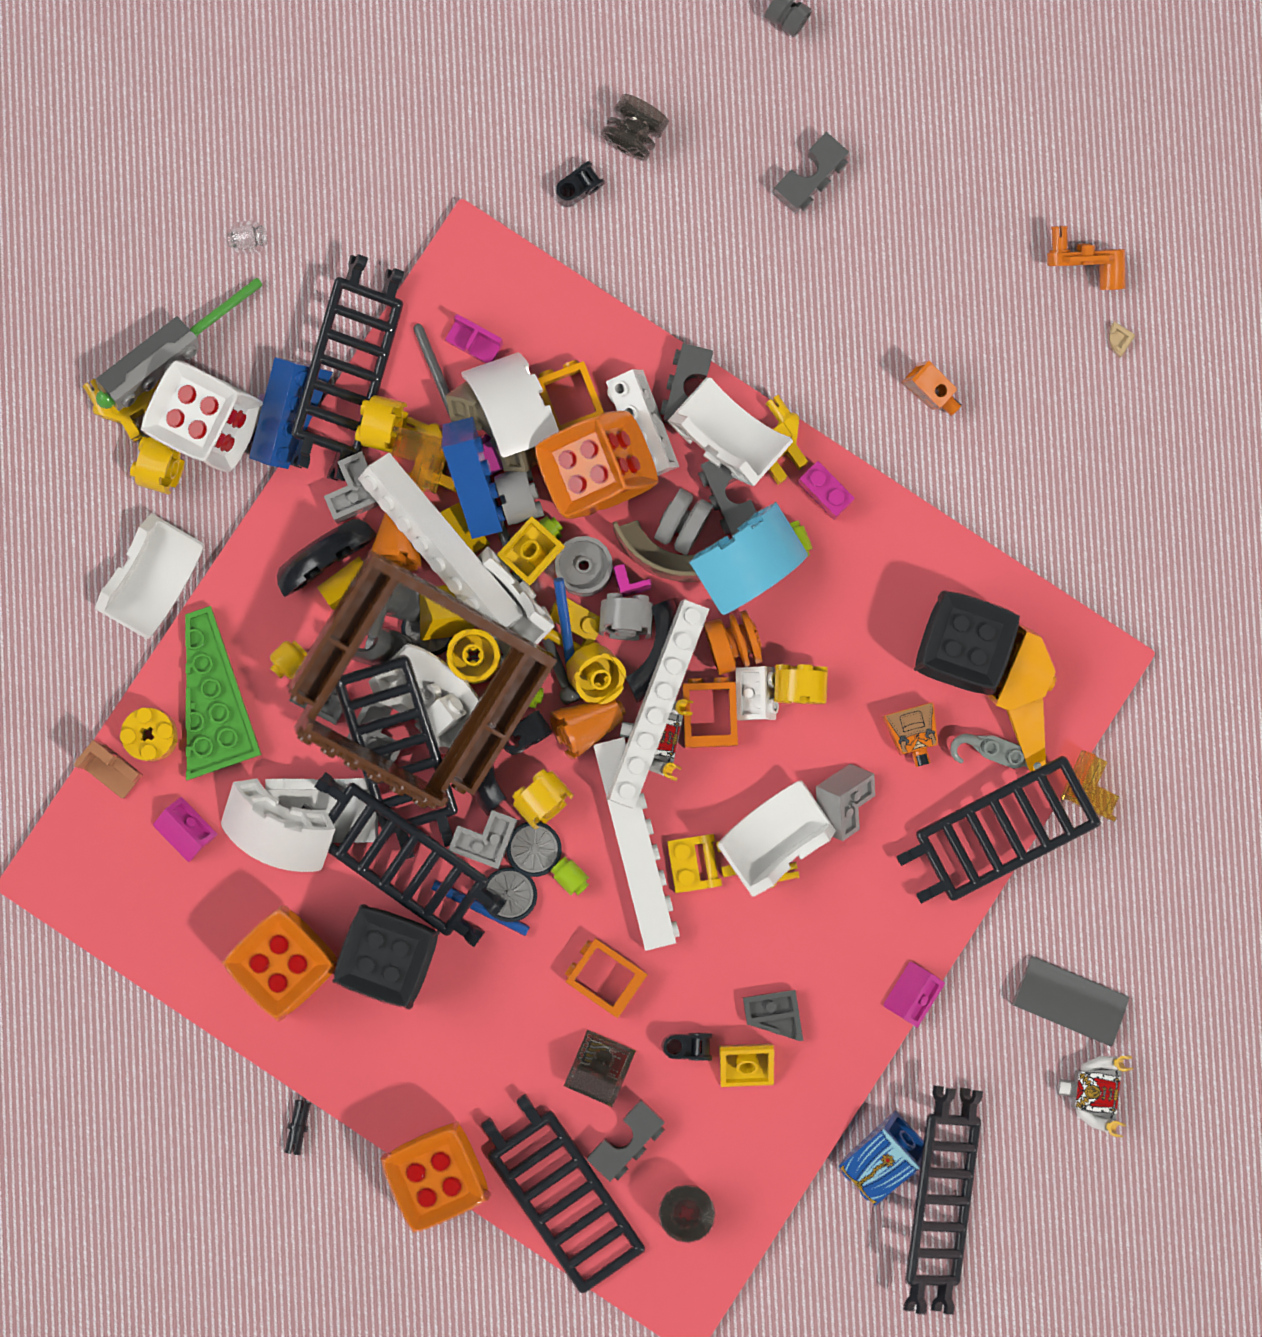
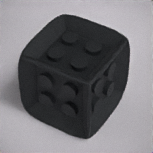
(967, 643)
(385, 956)

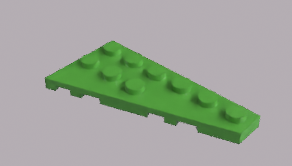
(215, 710)

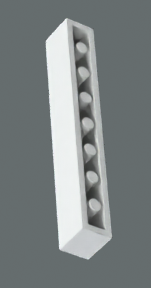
(437, 541)
(657, 704)
(638, 856)

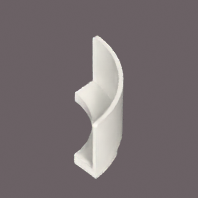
(512, 403)
(728, 433)
(151, 578)
(536, 621)
(428, 670)
(300, 791)
(275, 834)
(774, 835)

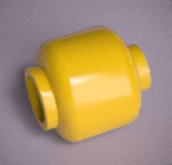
(287, 659)

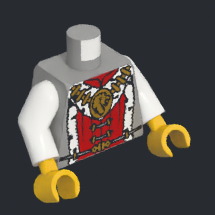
(664, 756)
(1097, 1092)

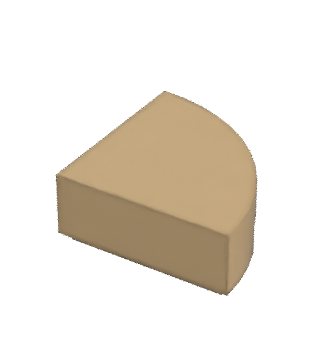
(1119, 338)

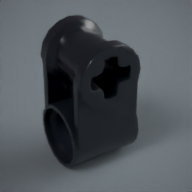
(583, 183)
(530, 731)
(690, 1046)

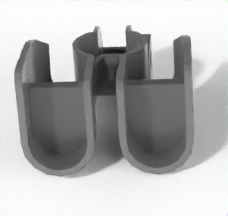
(384, 642)

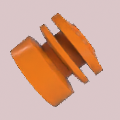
(733, 642)

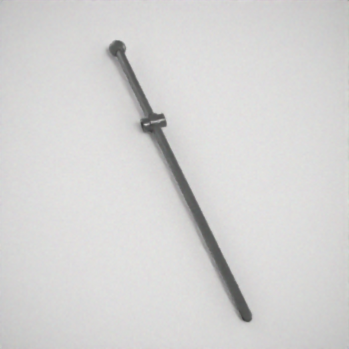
(567, 693)

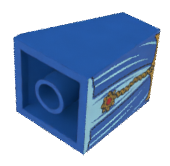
(884, 1158)

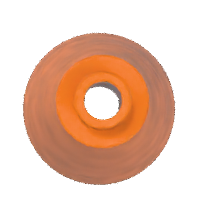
(395, 546)
(585, 724)

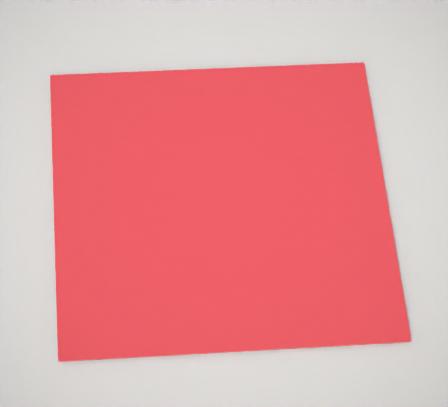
(500, 1012)

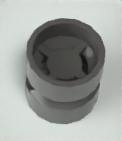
(789, 14)

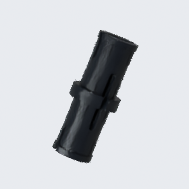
(297, 1127)

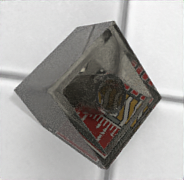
(599, 1068)

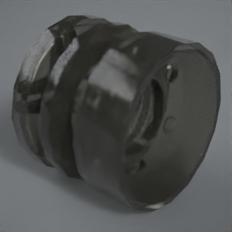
(636, 124)
(701, 1218)

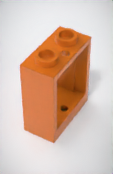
(721, 683)
(587, 951)

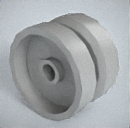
(681, 520)
(583, 550)

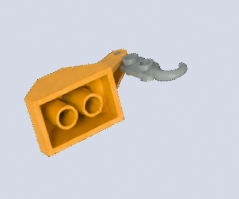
(1021, 693)

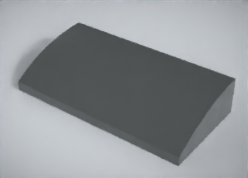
(1071, 1001)

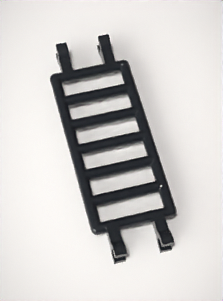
(386, 297)
(493, 903)
(944, 1282)

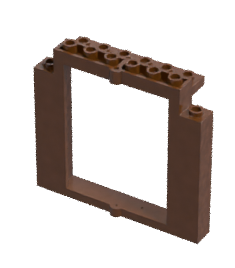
(486, 727)

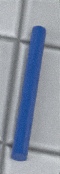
(564, 619)
(479, 908)

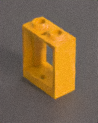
(570, 368)

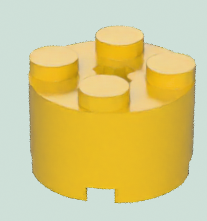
(378, 421)
(157, 466)
(476, 641)
(596, 674)
(801, 684)
(134, 735)
(542, 798)

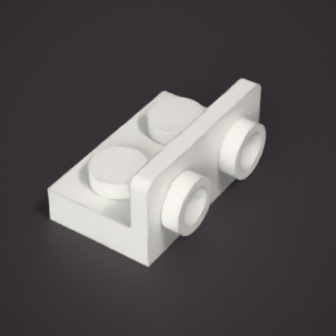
(755, 693)

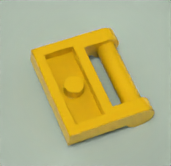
(582, 623)
(685, 864)

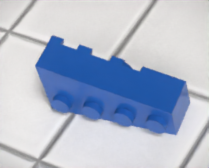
(273, 437)
(472, 478)

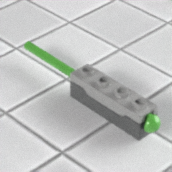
(151, 359)

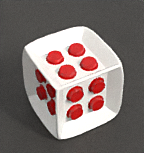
(202, 416)

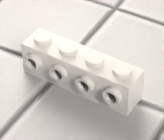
(632, 394)

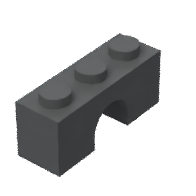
(797, 191)
(691, 363)
(717, 480)
(612, 1159)

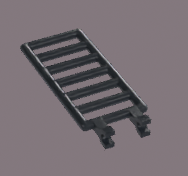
(427, 736)
(1023, 857)
(592, 1183)

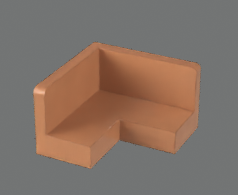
(108, 768)

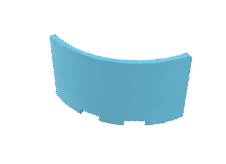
(750, 561)

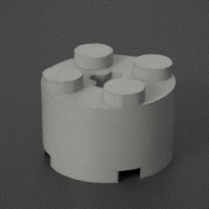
(518, 496)
(626, 617)

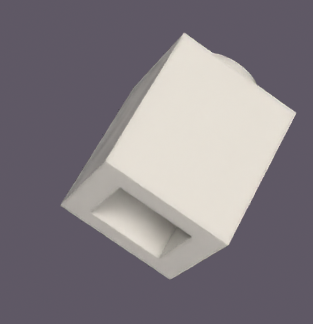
(442, 711)

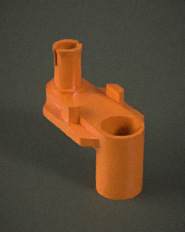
(1110, 261)

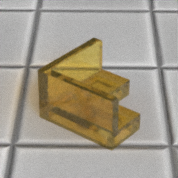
(425, 452)
(1089, 771)

